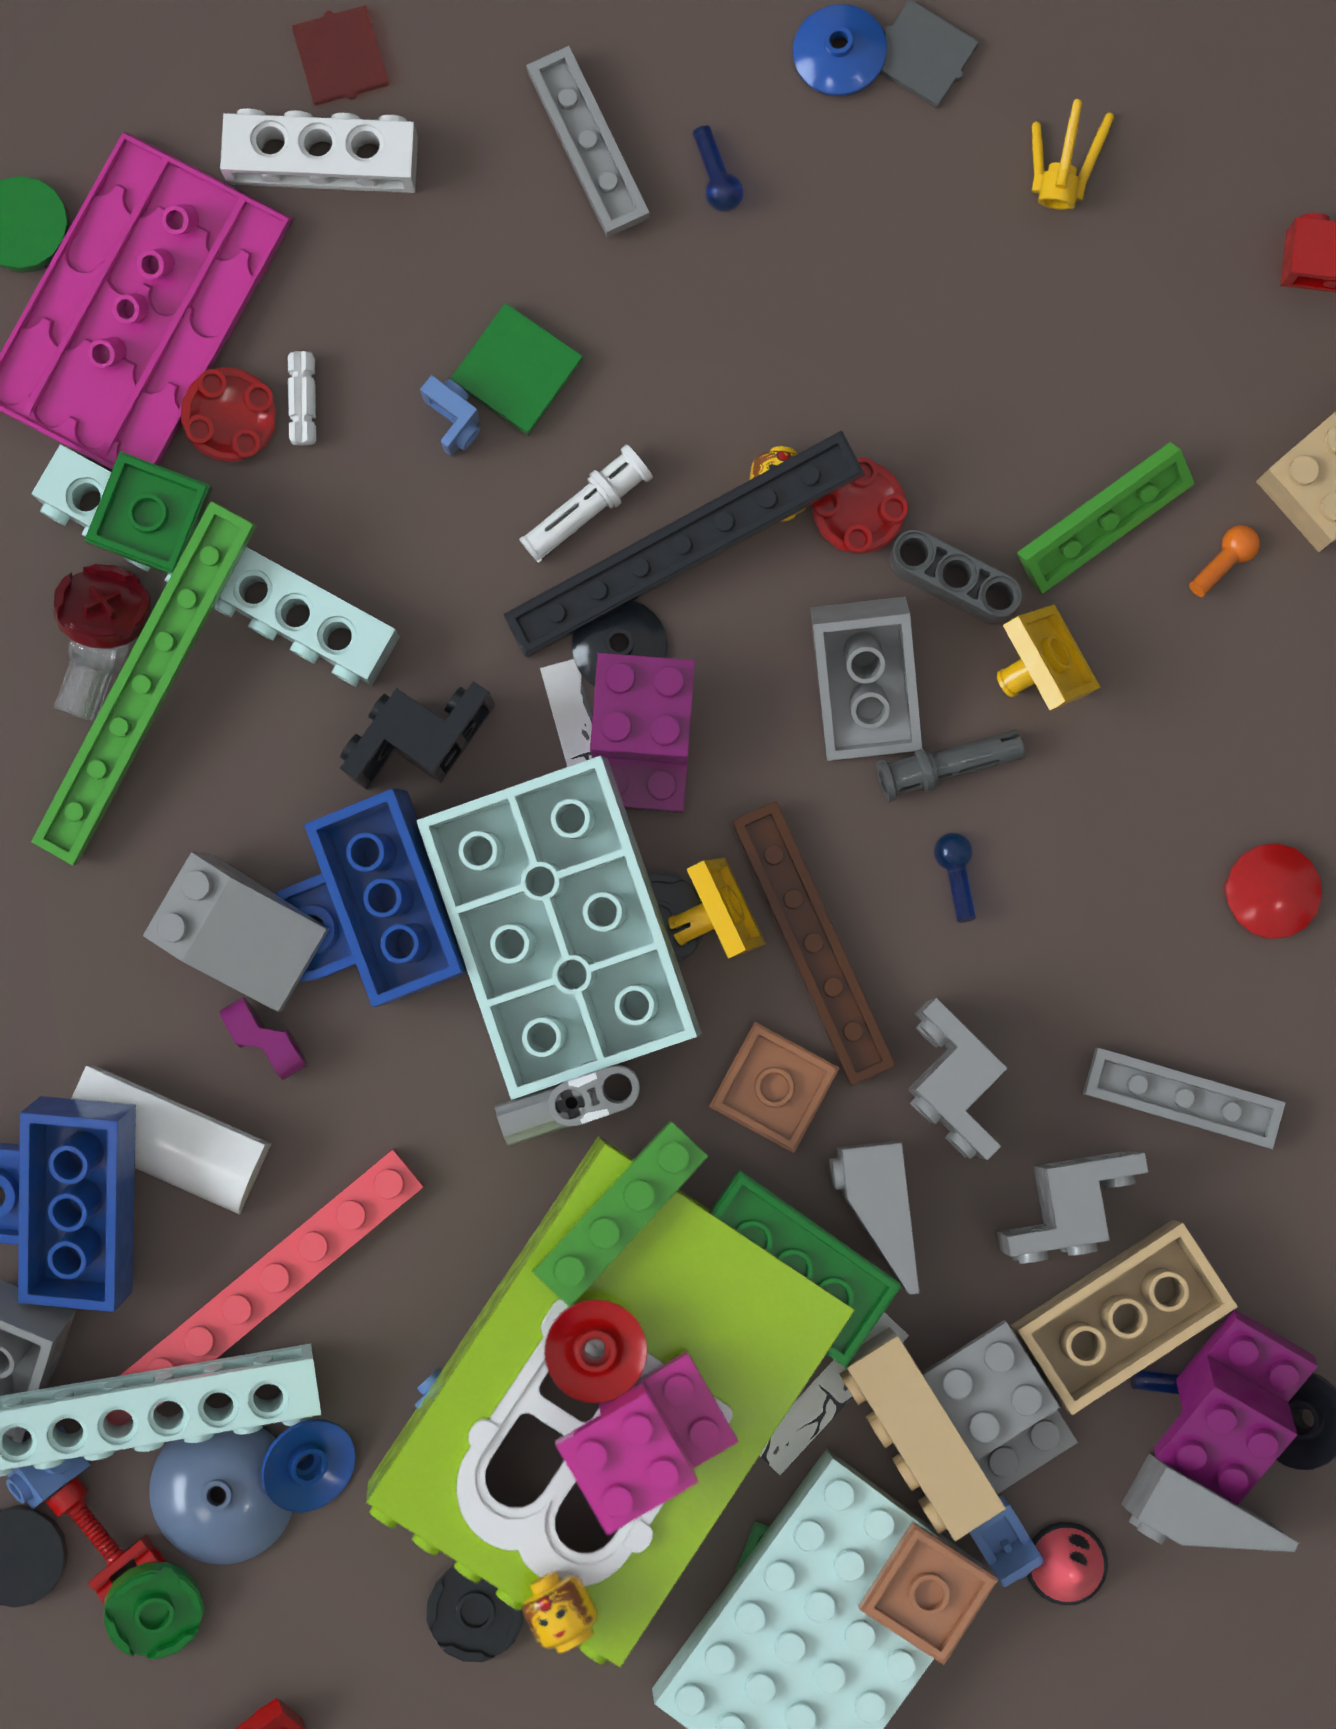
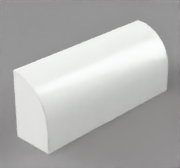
(182, 1142)

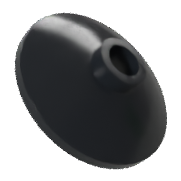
(632, 621)
(1315, 1444)

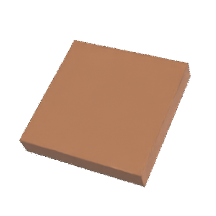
(774, 1087)
(928, 1592)

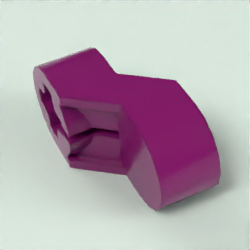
(248, 1030)

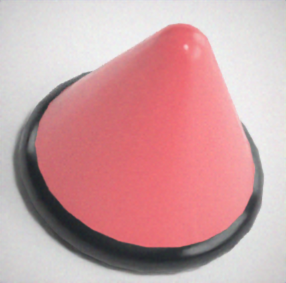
(1072, 1564)

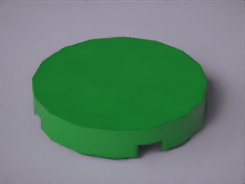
(30, 224)
(153, 1610)

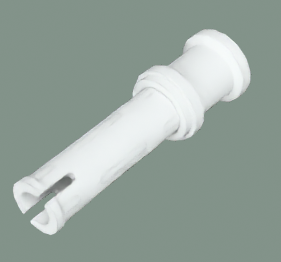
(603, 490)

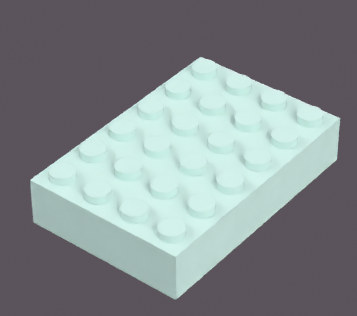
(559, 927)
(788, 1628)

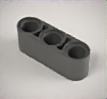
(979, 576)

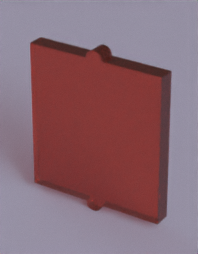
(340, 55)

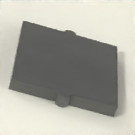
(925, 53)

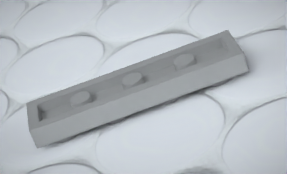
(588, 141)
(1184, 1098)

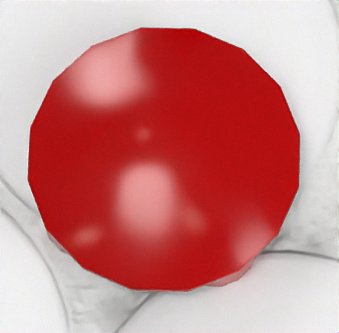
(228, 414)
(864, 512)
(1273, 891)

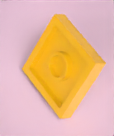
(1047, 659)
(721, 909)

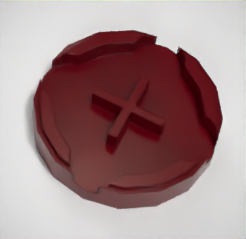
(102, 606)

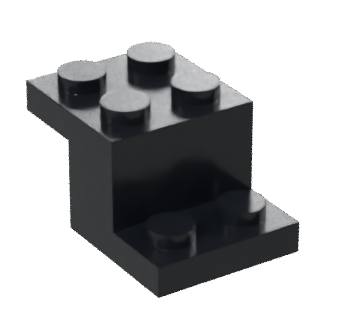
(416, 734)

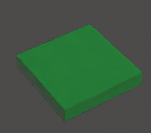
(517, 369)
(147, 513)

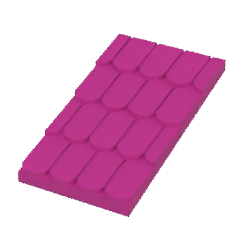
(136, 304)

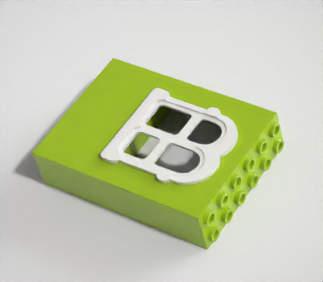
(692, 1288)

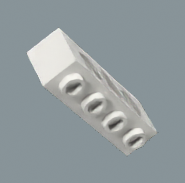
(339, 169)

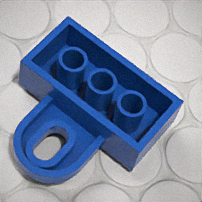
(377, 901)
(71, 1202)

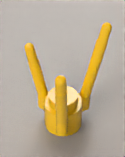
(1060, 185)

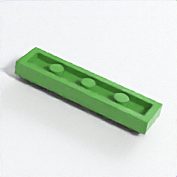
(1106, 517)
(619, 1213)

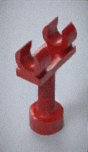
(71, 1502)

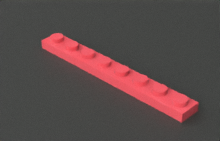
(283, 1270)

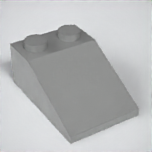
(866, 678)
(235, 930)
(876, 1192)
(29, 1345)
(1181, 1509)

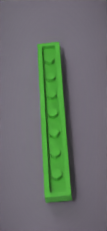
(144, 683)

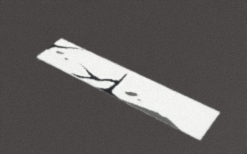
(569, 709)
(815, 1409)

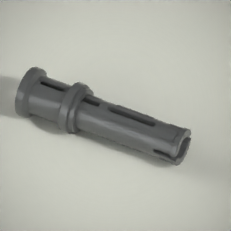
(928, 768)

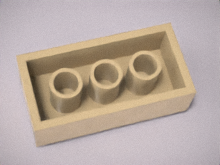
(1306, 484)
(1123, 1316)
(926, 1439)

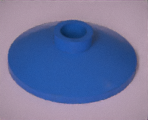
(844, 69)
(317, 1478)

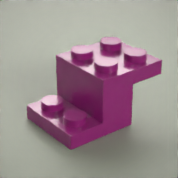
(644, 727)
(1235, 1407)

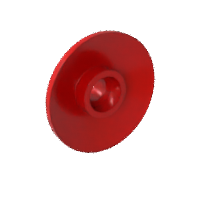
(598, 1377)

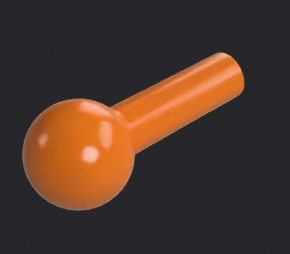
(1238, 545)

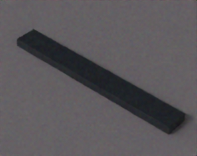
(684, 544)

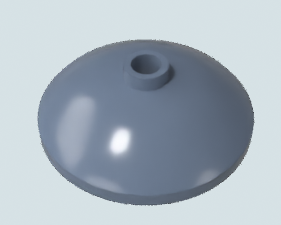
(212, 1530)

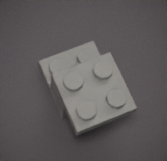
(955, 1080)
(1071, 1205)
(1000, 1406)

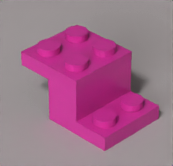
(647, 1443)

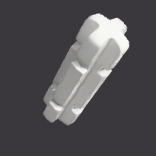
(301, 398)

